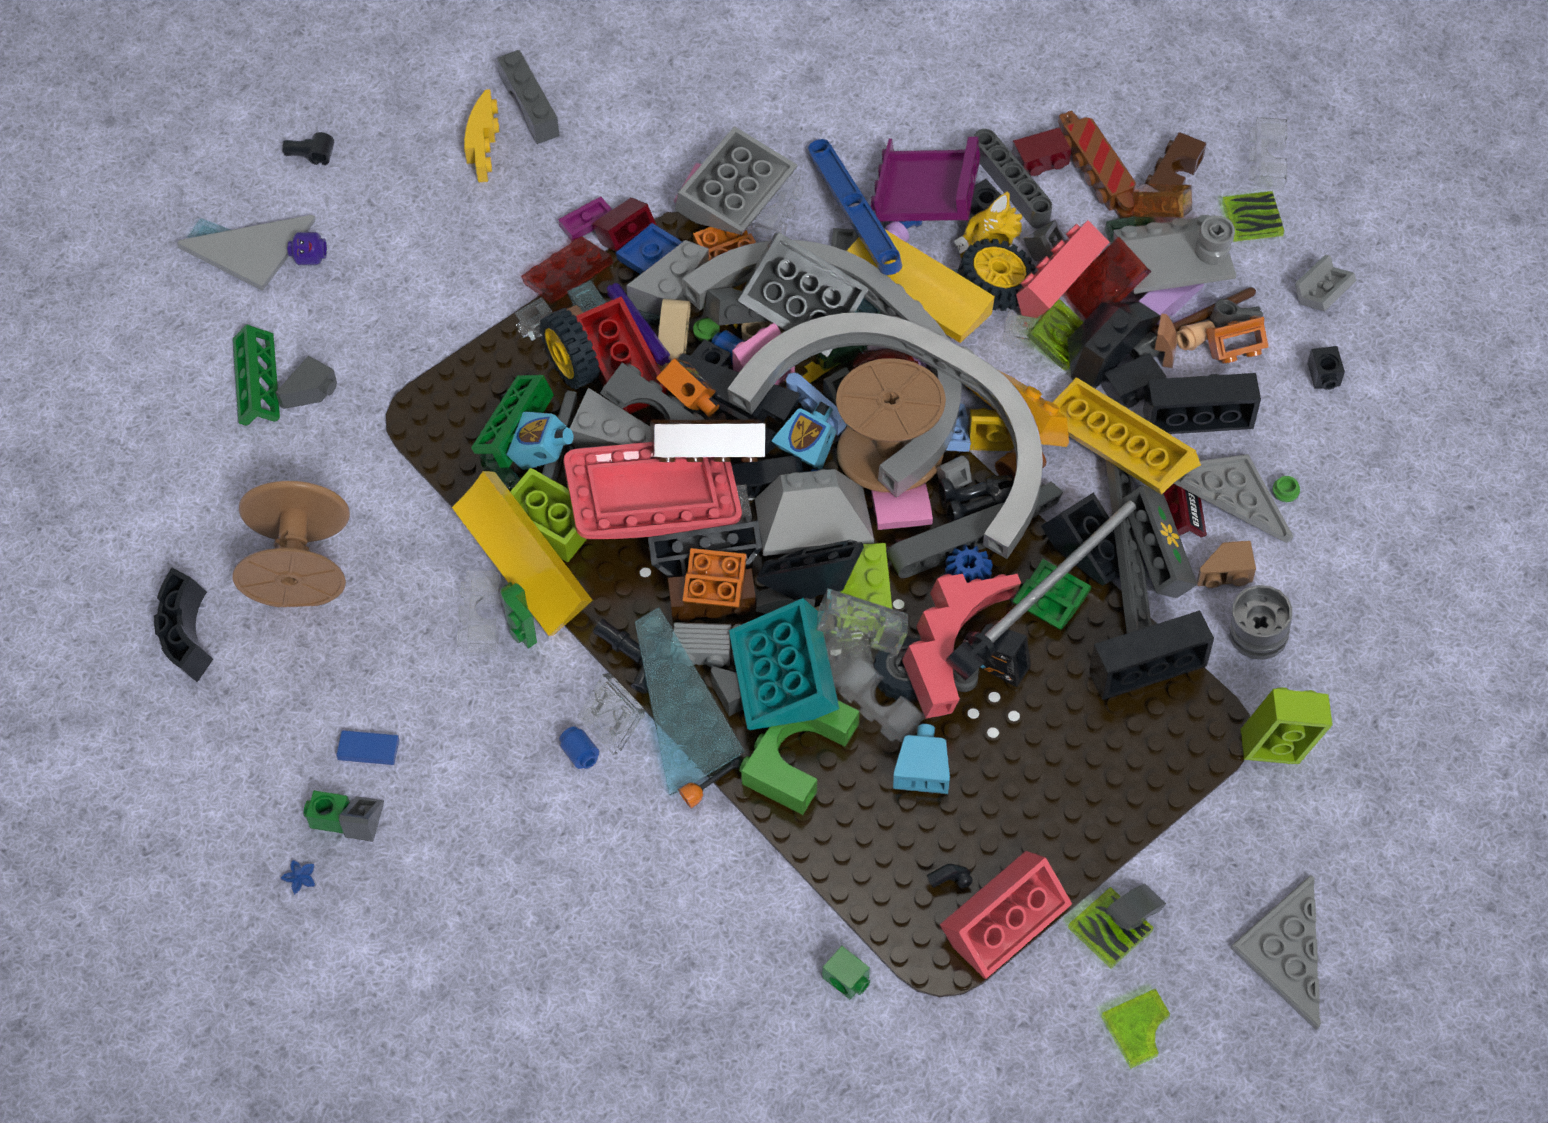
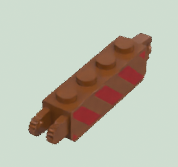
(1099, 163)

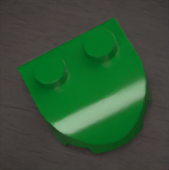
(517, 614)

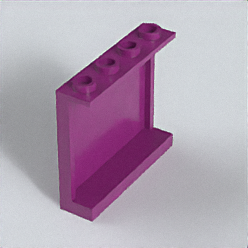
(926, 183)

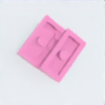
(906, 510)

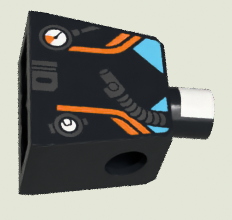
(1010, 658)

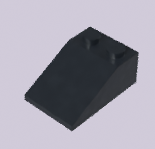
(1074, 527)

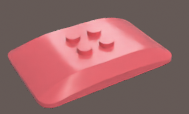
(633, 495)

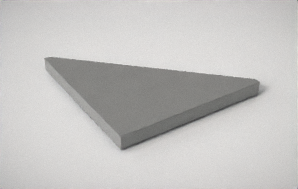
(249, 252)
(1238, 489)
(1286, 951)

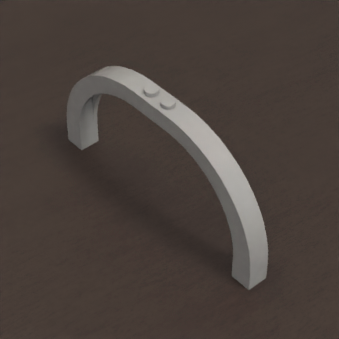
(890, 299)
(940, 353)

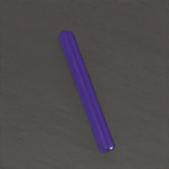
(656, 347)

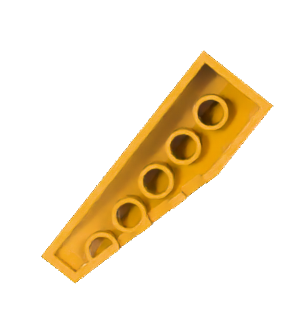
(1049, 421)

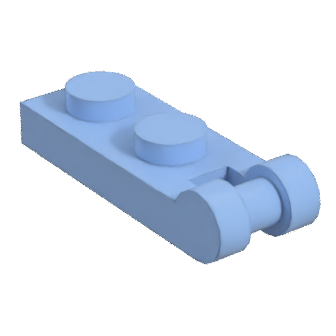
(810, 398)

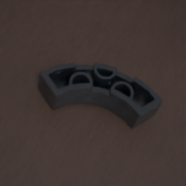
(176, 623)

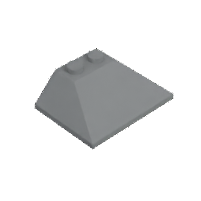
(811, 512)

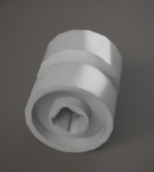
(1215, 239)

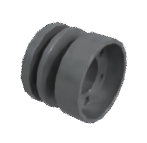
(1260, 622)

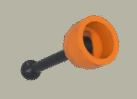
(693, 793)

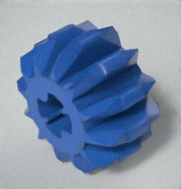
(969, 563)

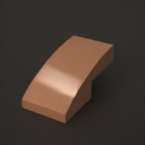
(1166, 340)

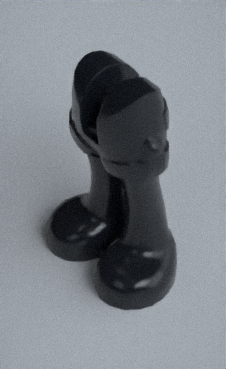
(994, 488)

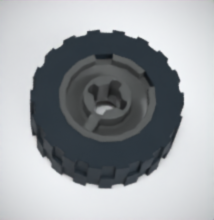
(895, 680)

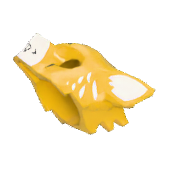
(993, 223)

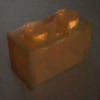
(1162, 200)

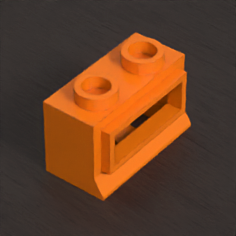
(1236, 328)

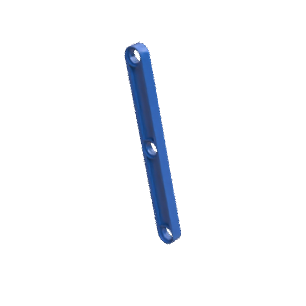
(860, 216)

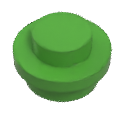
(705, 329)
(1286, 489)

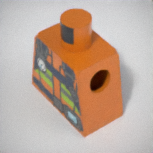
(682, 380)

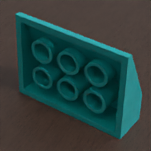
(783, 667)

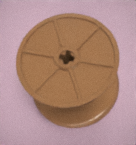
(884, 410)
(292, 516)

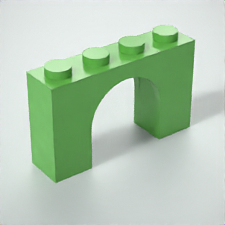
(780, 781)

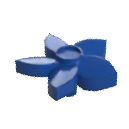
(299, 876)

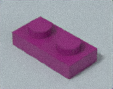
(580, 220)

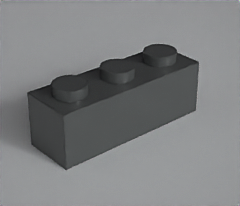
(1048, 497)

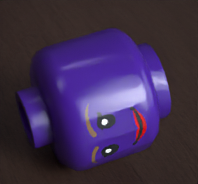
(307, 248)

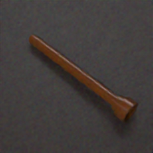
(1206, 312)

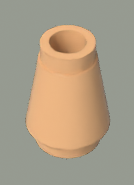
(1193, 335)

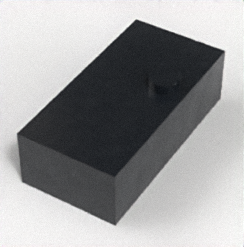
(1203, 403)
(1151, 655)

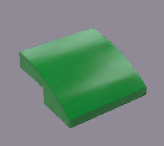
(1060, 601)

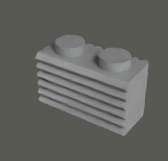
(705, 642)

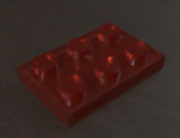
(567, 269)
(1107, 278)

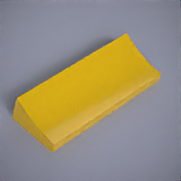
(944, 294)
(1124, 437)
(521, 552)

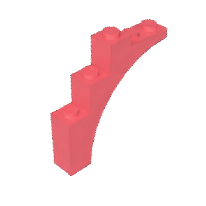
(938, 628)

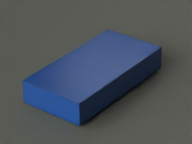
(368, 747)

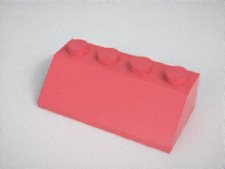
(1060, 270)
(1006, 913)

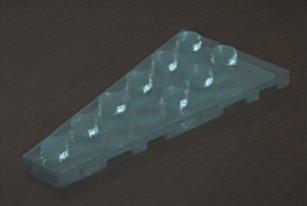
(687, 719)

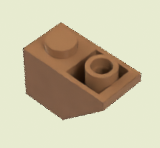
(1228, 565)

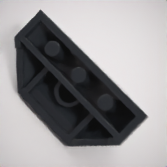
(1108, 338)
(672, 551)
(812, 569)

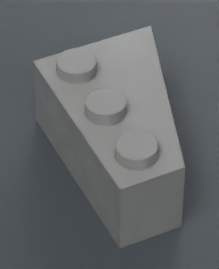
(666, 277)
(605, 424)

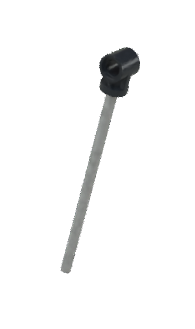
(972, 654)

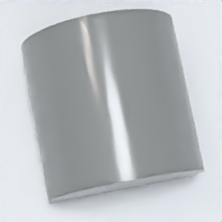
(957, 471)

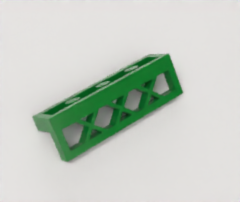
(249, 371)
(530, 399)

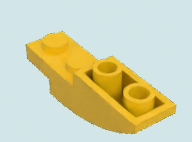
(480, 133)

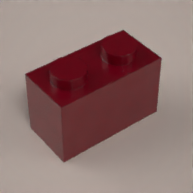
(1042, 151)
(623, 223)

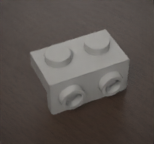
(1323, 284)

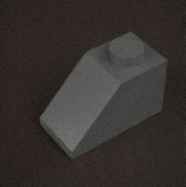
(307, 384)

